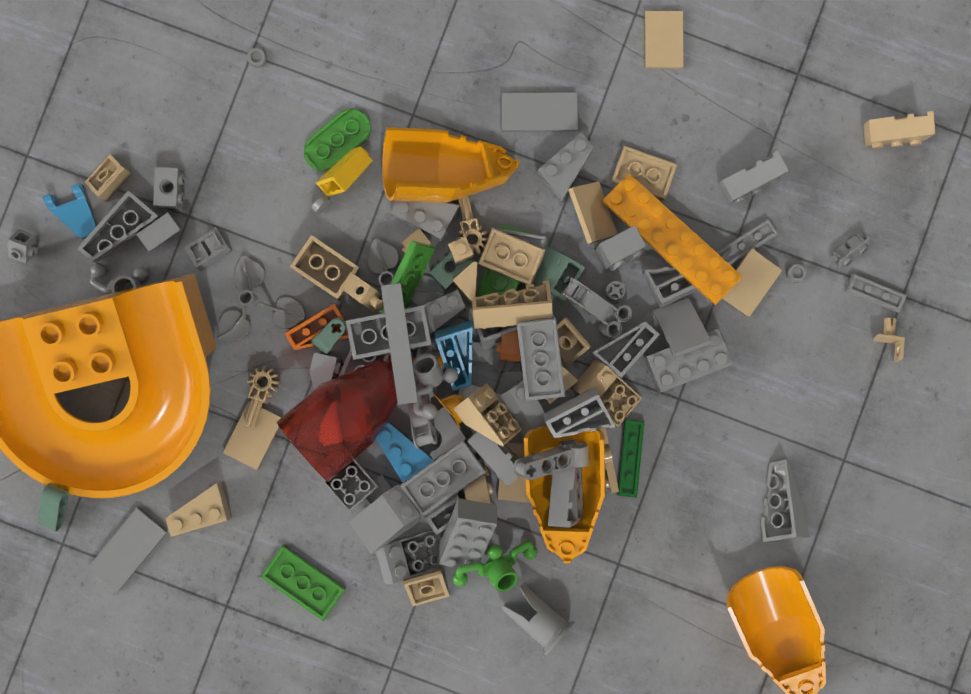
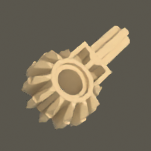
(470, 226)
(259, 394)

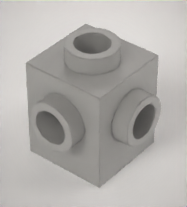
(22, 246)

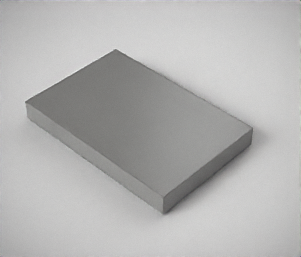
(681, 327)

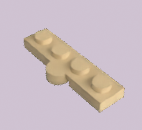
(610, 480)

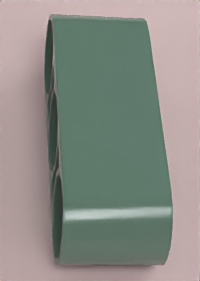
(53, 507)

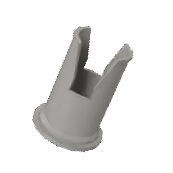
(545, 627)

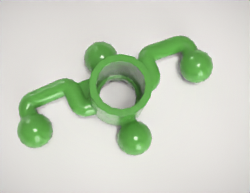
(497, 567)

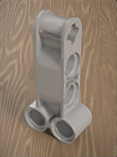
(598, 308)
(423, 429)
(554, 460)

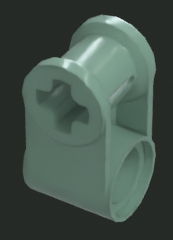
(328, 336)

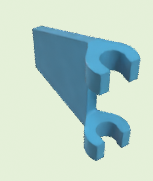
(74, 214)

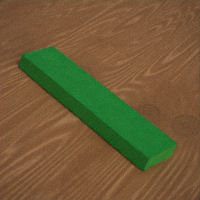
(630, 458)

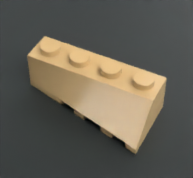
(513, 306)

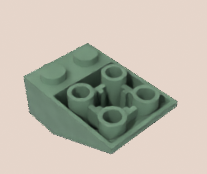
(558, 270)

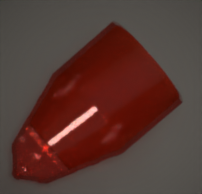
(342, 417)

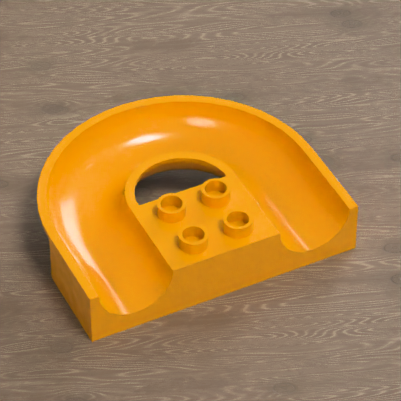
(144, 332)

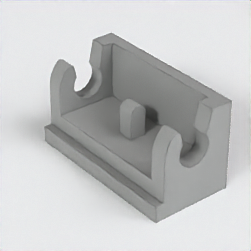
(159, 231)

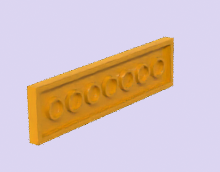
(672, 239)

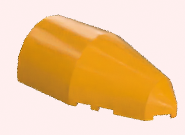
(440, 166)
(563, 540)
(780, 628)

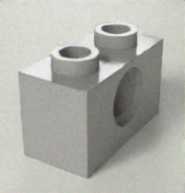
(162, 178)

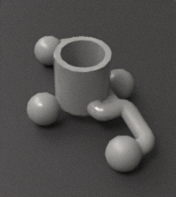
(99, 270)
(427, 376)

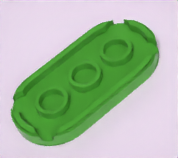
(336, 138)

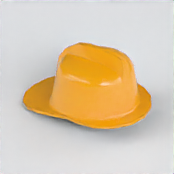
(451, 402)

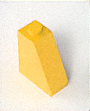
(344, 172)

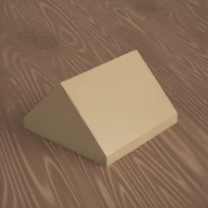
(108, 178)
(467, 281)
(570, 342)
(426, 587)

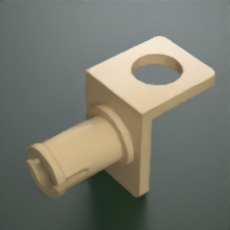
(889, 337)

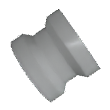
(617, 288)

